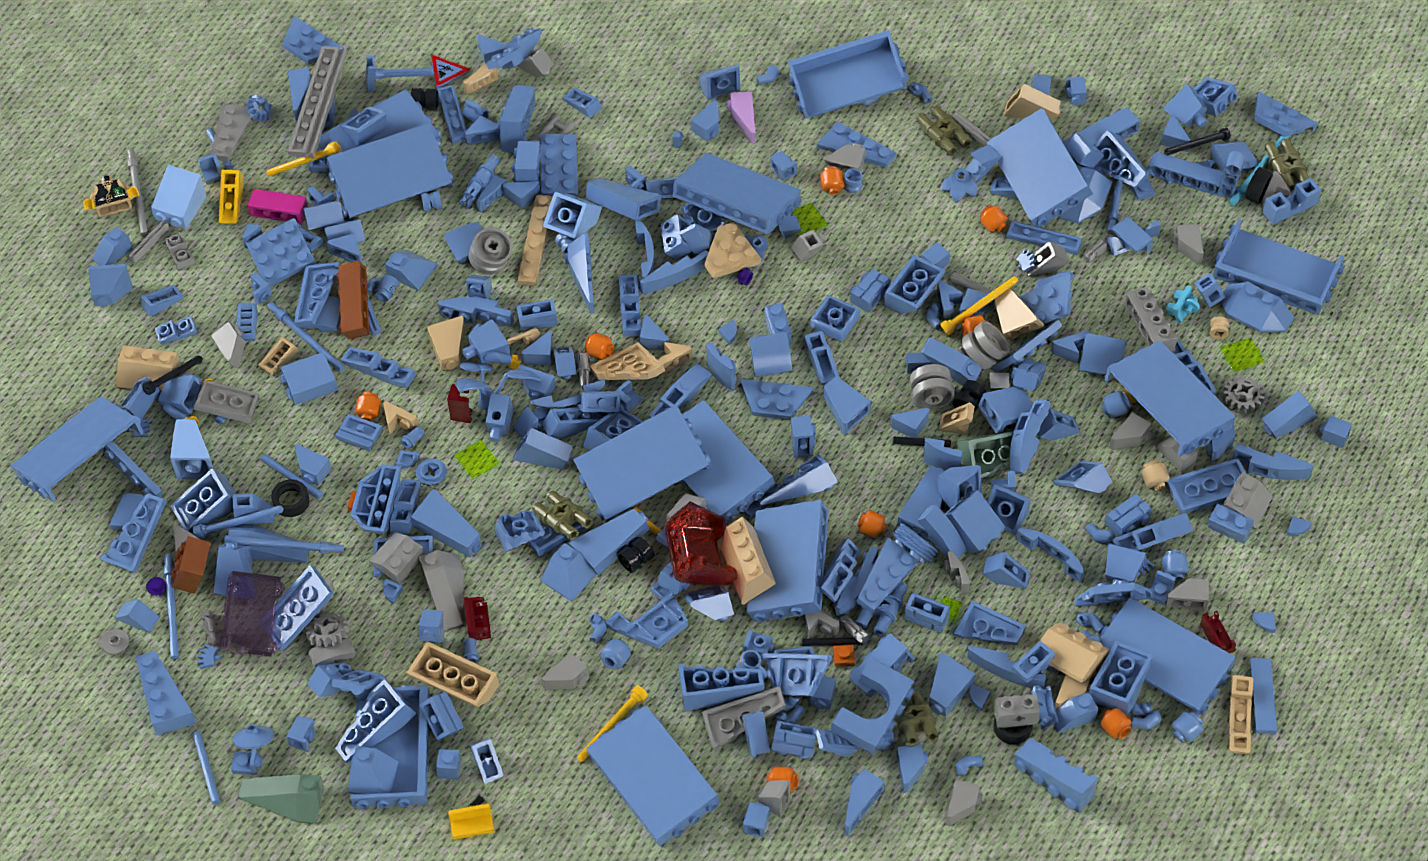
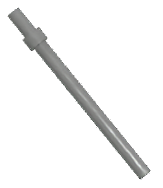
(133, 167)

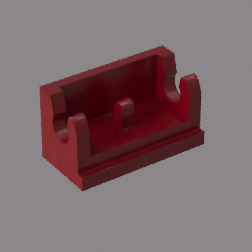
(458, 406)
(477, 618)
(1216, 632)

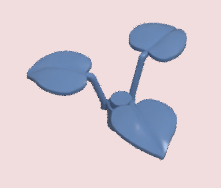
(465, 384)

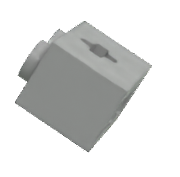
(1016, 710)

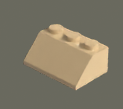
(142, 362)
(1074, 652)

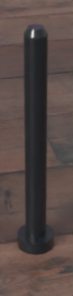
(1223, 134)
(150, 386)

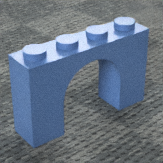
(870, 732)

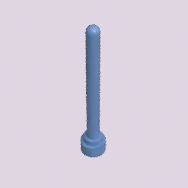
(202, 531)

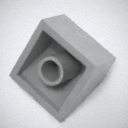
(1248, 498)
(397, 557)

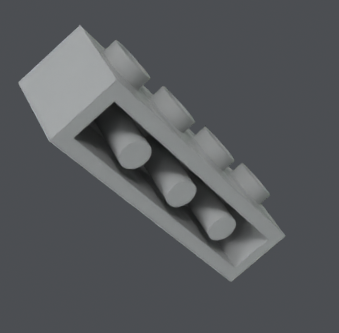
(1150, 318)

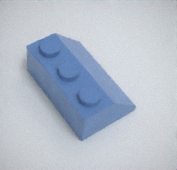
(912, 285)

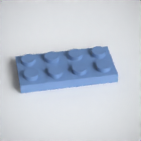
(558, 164)
(1204, 486)
(299, 606)

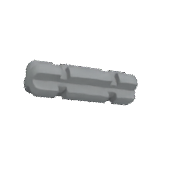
(1097, 249)
(210, 627)
(855, 630)

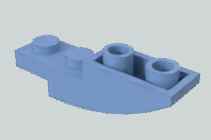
(517, 50)
(474, 308)
(683, 389)
(1024, 442)
(1277, 467)
(1155, 533)
(854, 586)

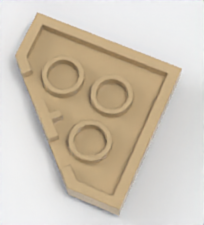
(730, 252)
(628, 364)

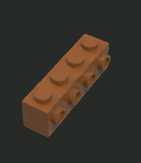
(353, 300)

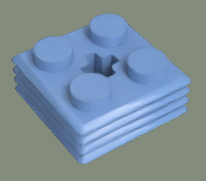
(835, 318)
(911, 541)

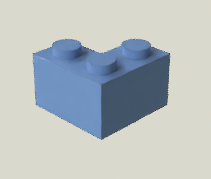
(527, 161)

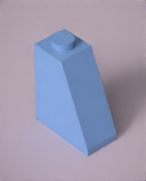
(845, 404)
(1289, 416)
(543, 450)
(230, 558)
(949, 685)

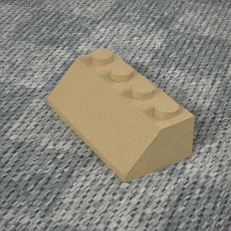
(744, 553)
(454, 675)

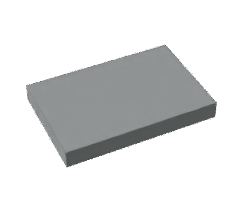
(227, 401)

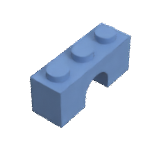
(1303, 197)

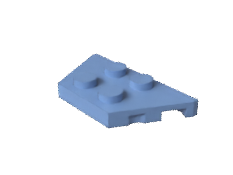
(306, 41)
(1280, 117)
(1051, 300)
(774, 399)
(1114, 593)
(796, 672)

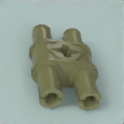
(943, 130)
(1287, 164)
(562, 515)
(917, 719)

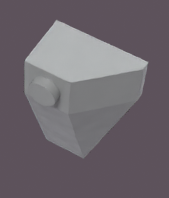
(446, 585)

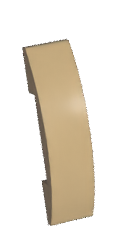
(1240, 714)

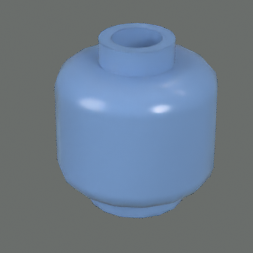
(1116, 404)
(1175, 564)
(615, 654)
(1187, 727)

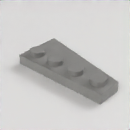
(230, 129)
(726, 721)

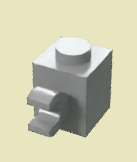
(808, 245)

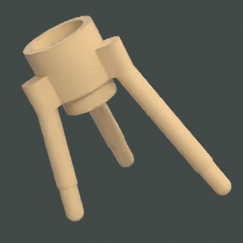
(528, 337)

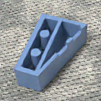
(888, 652)

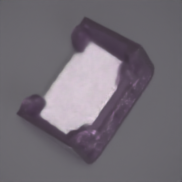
(249, 614)

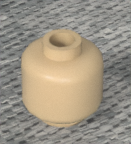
(1155, 475)

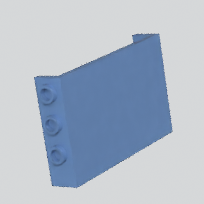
(847, 74)
(401, 115)
(1040, 168)
(388, 170)
(737, 193)
(1278, 269)
(1173, 396)
(73, 445)
(641, 462)
(734, 472)
(795, 550)
(1181, 662)
(408, 747)
(653, 775)

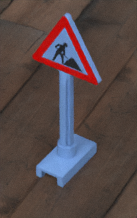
(443, 72)

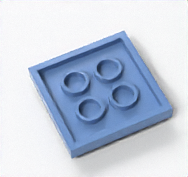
(280, 252)

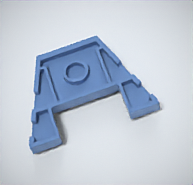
(657, 624)

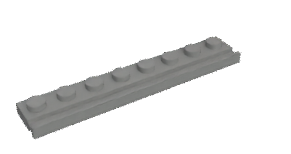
(317, 102)

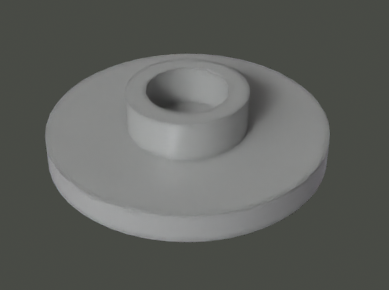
(115, 641)

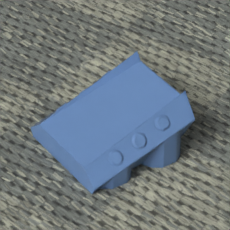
(1221, 152)
(702, 217)
(518, 529)

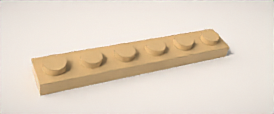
(535, 242)

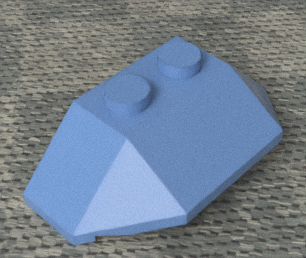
(1100, 187)
(1256, 308)
(376, 498)

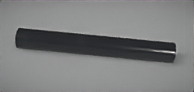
(916, 441)
(830, 641)

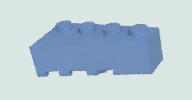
(718, 686)
(164, 700)
(1056, 774)

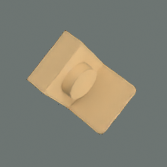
(675, 356)
(397, 416)
(957, 419)

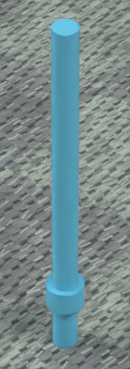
(1241, 190)

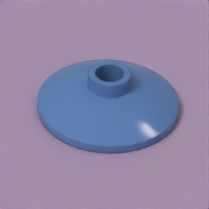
(253, 737)

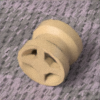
(1219, 327)

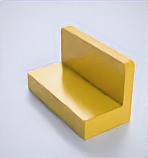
(471, 821)

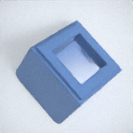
(789, 226)
(251, 232)

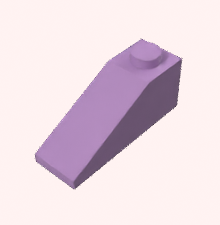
(742, 113)

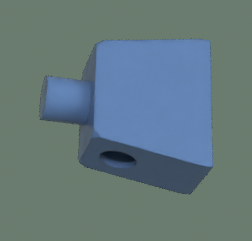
(1187, 107)
(499, 416)
(1123, 564)

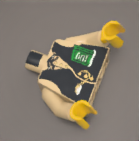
(110, 197)

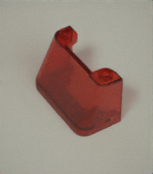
(694, 548)

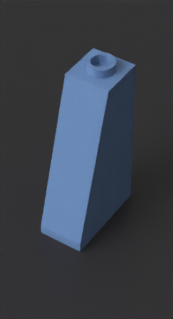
(623, 198)
(923, 497)
(445, 524)
(603, 543)

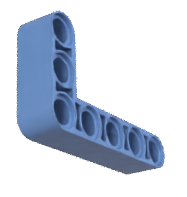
(1199, 176)

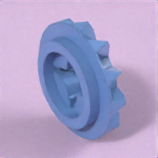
(252, 107)
(435, 466)

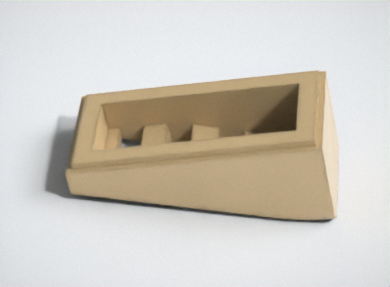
(480, 79)
(278, 347)

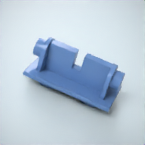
(1046, 706)

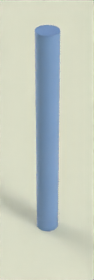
(290, 475)
(206, 767)

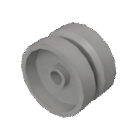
(490, 250)
(985, 345)
(932, 386)

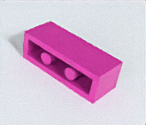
(277, 206)

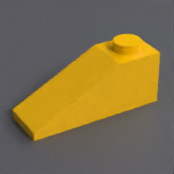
(230, 196)

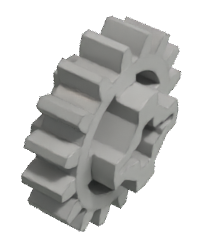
(1243, 394)
(327, 630)

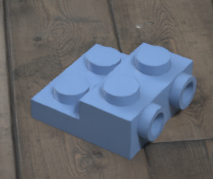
(1216, 95)

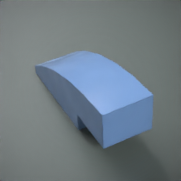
(820, 356)
(404, 506)
(942, 531)

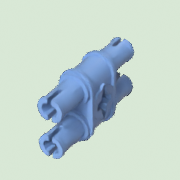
(479, 181)
(885, 612)

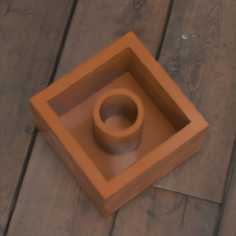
(190, 564)

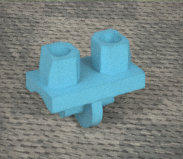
(1185, 304)

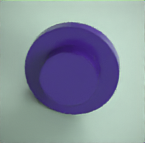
(744, 276)
(156, 586)

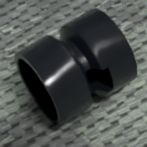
(427, 99)
(970, 392)
(637, 553)

